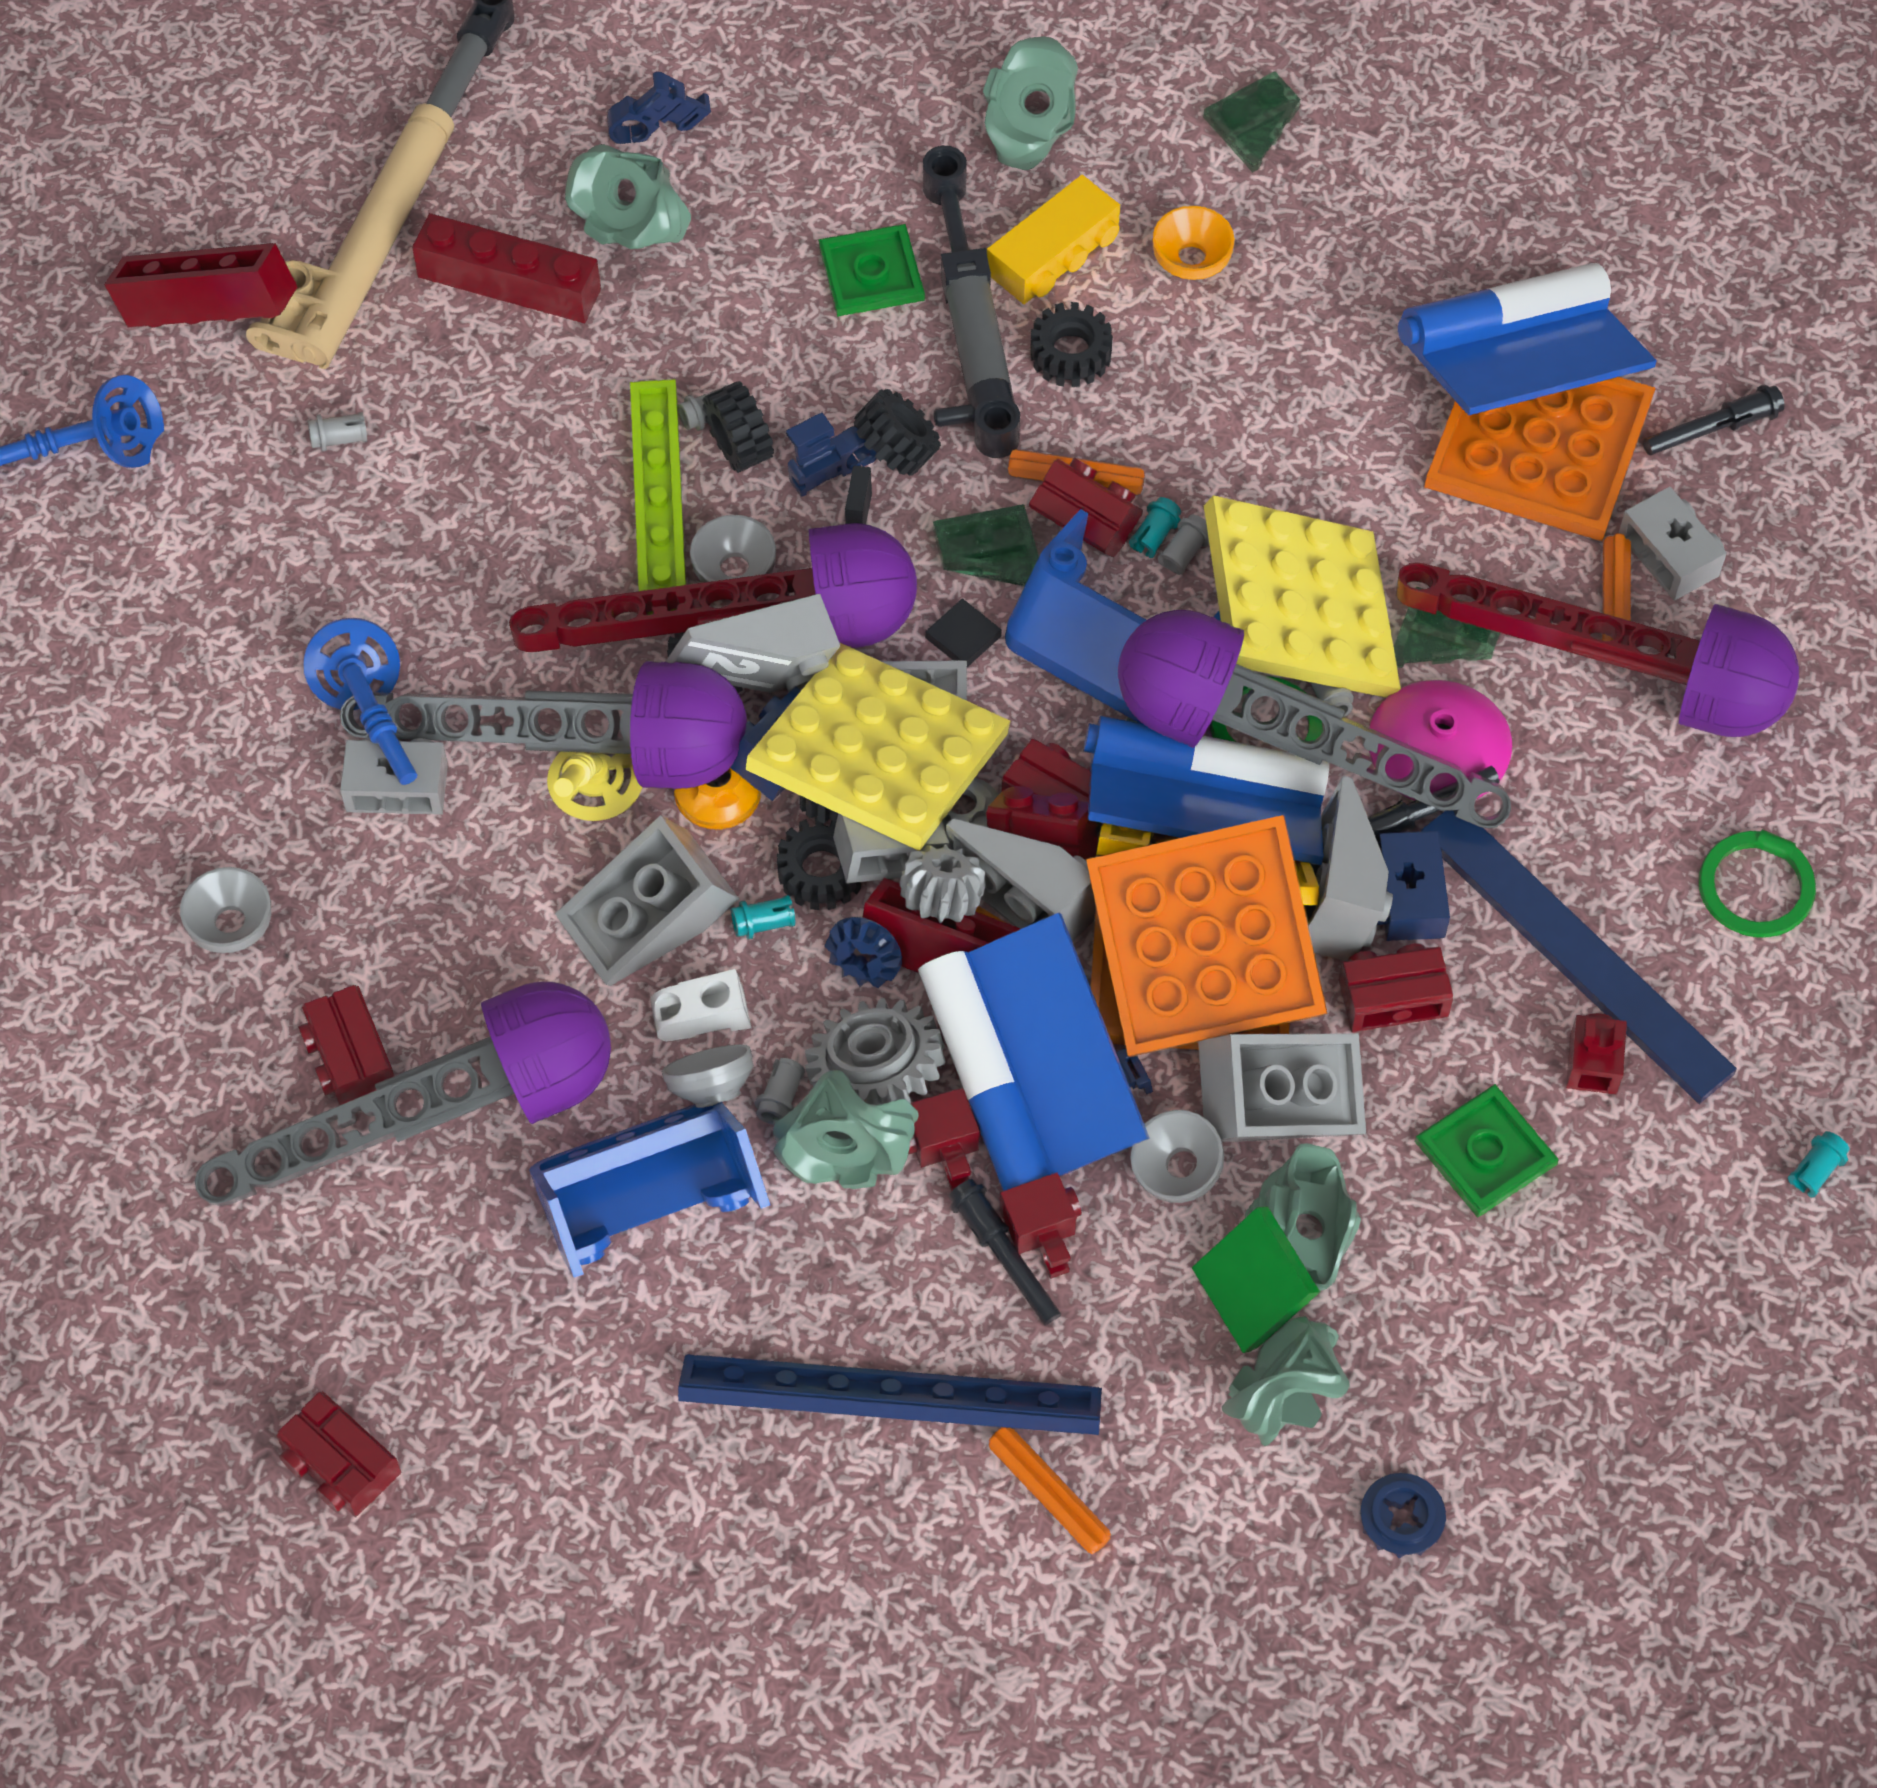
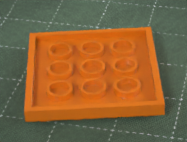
(1546, 456)
(1206, 936)

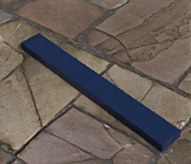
(1582, 956)
(890, 1394)

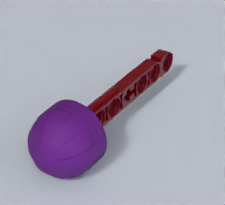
(855, 569)
(1735, 676)

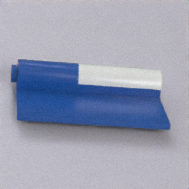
(1523, 339)
(1185, 791)
(1033, 1053)

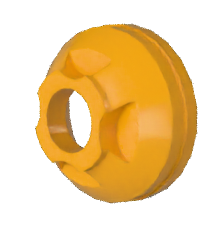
(1193, 228)
(718, 806)

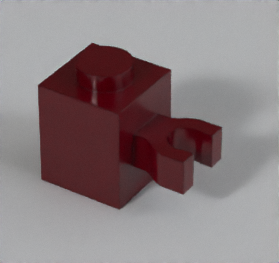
(1596, 1053)
(945, 1134)
(1040, 1217)

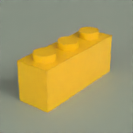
(1054, 240)

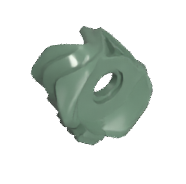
(1030, 66)
(652, 217)
(842, 1136)
(1315, 1186)
(1285, 1374)

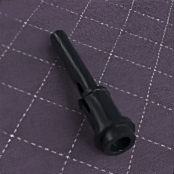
(1742, 411)
(1402, 816)
(990, 1230)

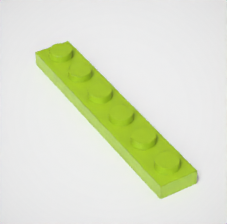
(657, 485)

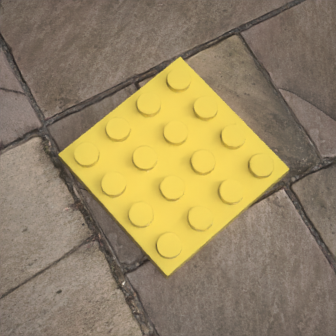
(1302, 596)
(878, 746)

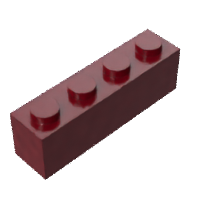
(507, 268)
(201, 285)
(926, 937)

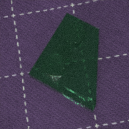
(1254, 117)
(988, 544)
(1441, 639)

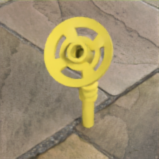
(591, 777)

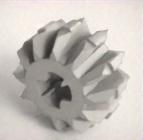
(942, 883)

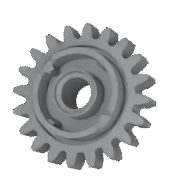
(879, 1051)

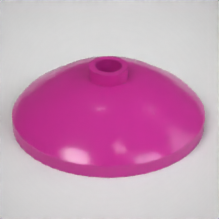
(1474, 742)

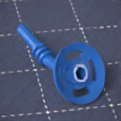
(104, 421)
(356, 680)

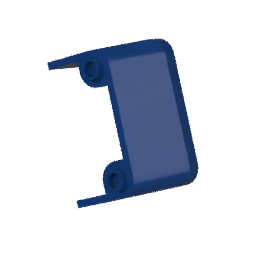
(1070, 625)
(645, 1176)

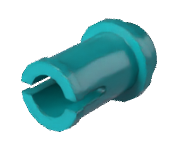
(1161, 518)
(762, 916)
(1826, 1154)

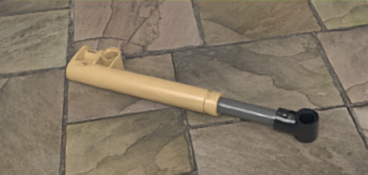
(330, 298)

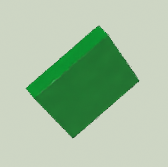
(871, 270)
(1486, 1150)
(1255, 1279)

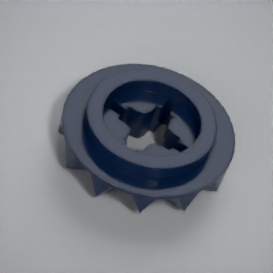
(867, 938)
(1397, 1491)

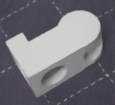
(700, 1006)

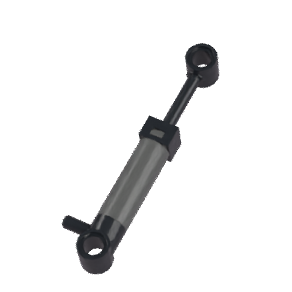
(973, 316)

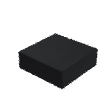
(858, 496)
(963, 633)

